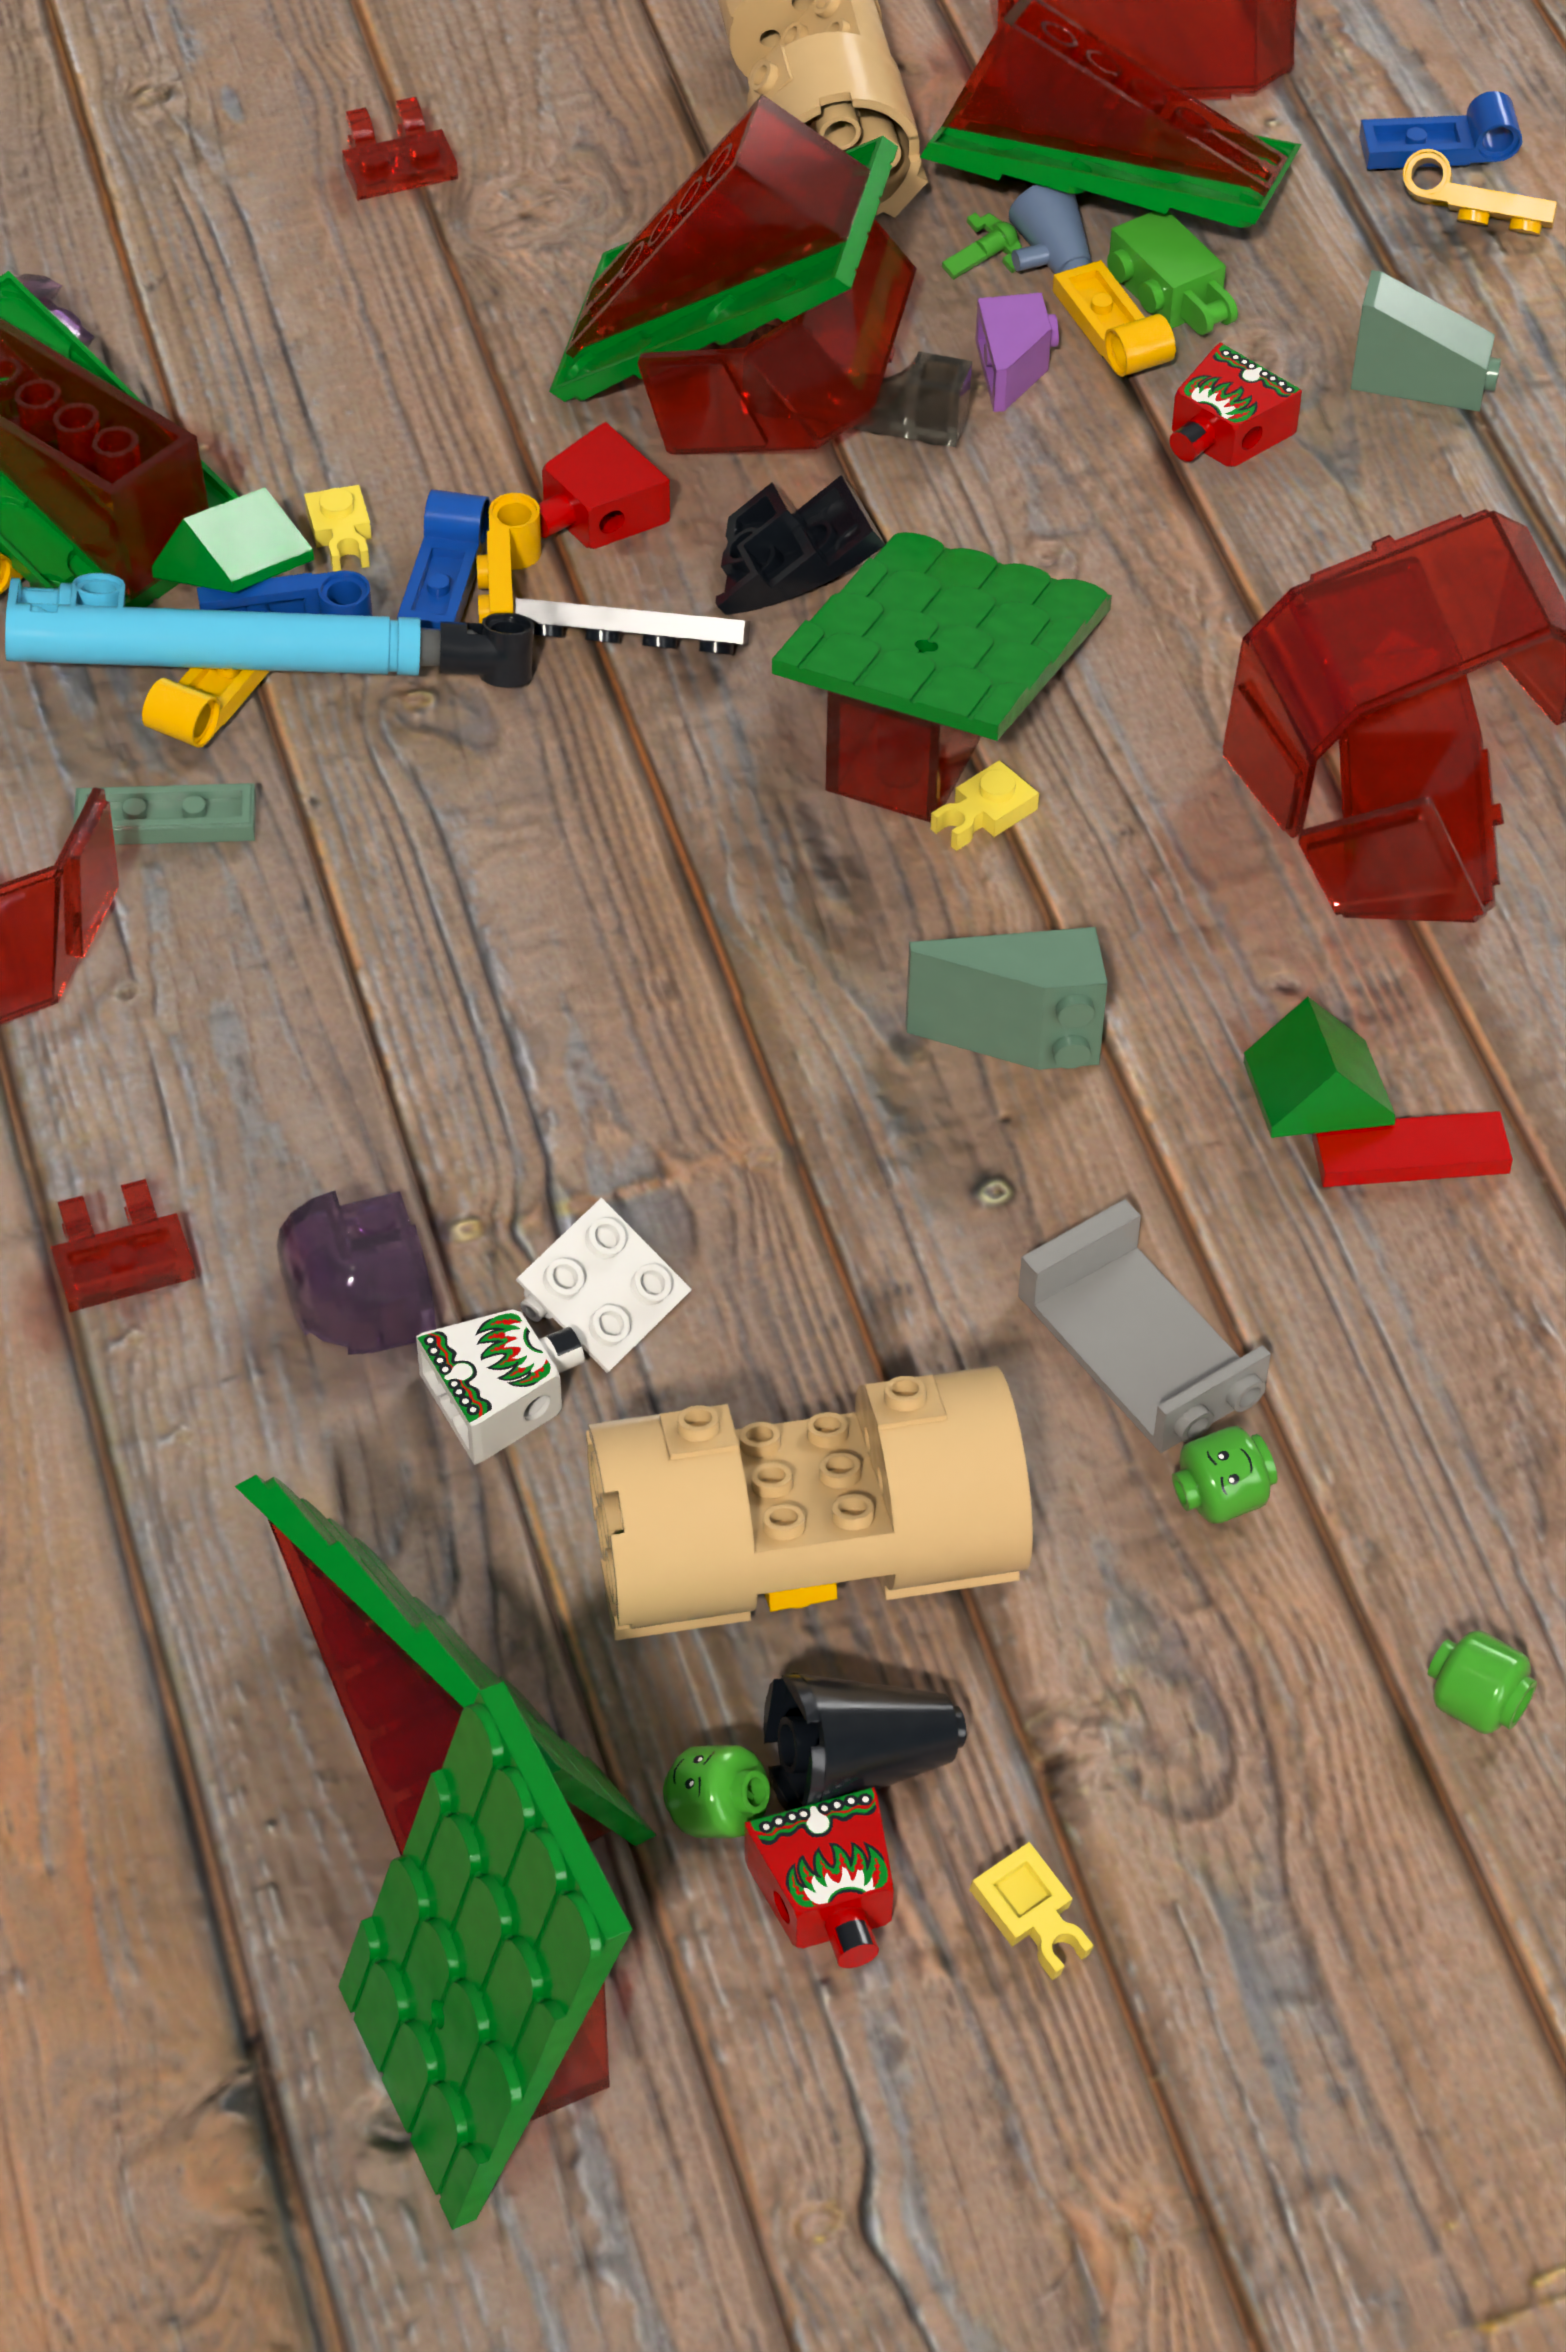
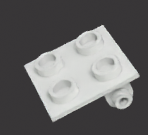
(602, 1285)

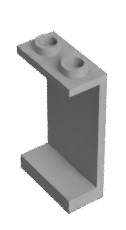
(1137, 1330)

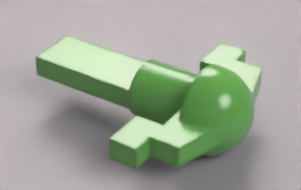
(1001, 237)

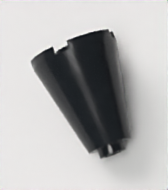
(854, 1736)

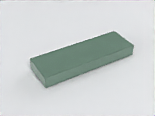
(178, 813)

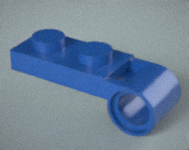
(1482, 135)
(446, 560)
(301, 593)

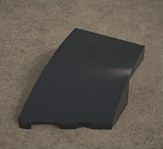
(790, 551)

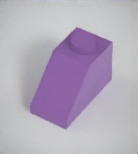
(1014, 344)

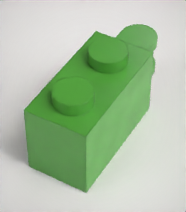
(1171, 272)

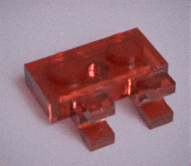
(396, 164)
(122, 1260)

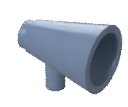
(1051, 227)

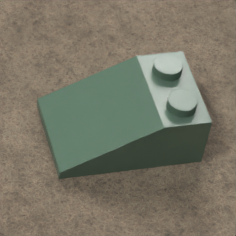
(1011, 996)

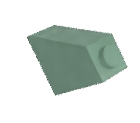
(1421, 349)

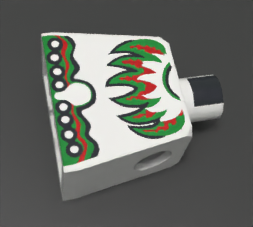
(496, 1378)

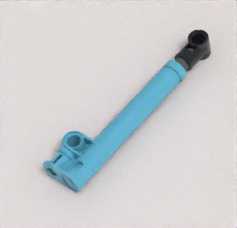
(92, 626)

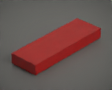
(1415, 1150)

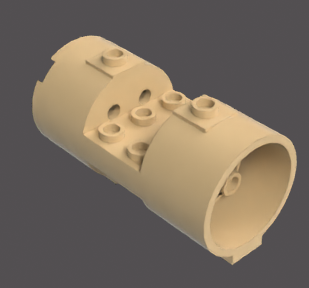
(833, 74)
(904, 1490)

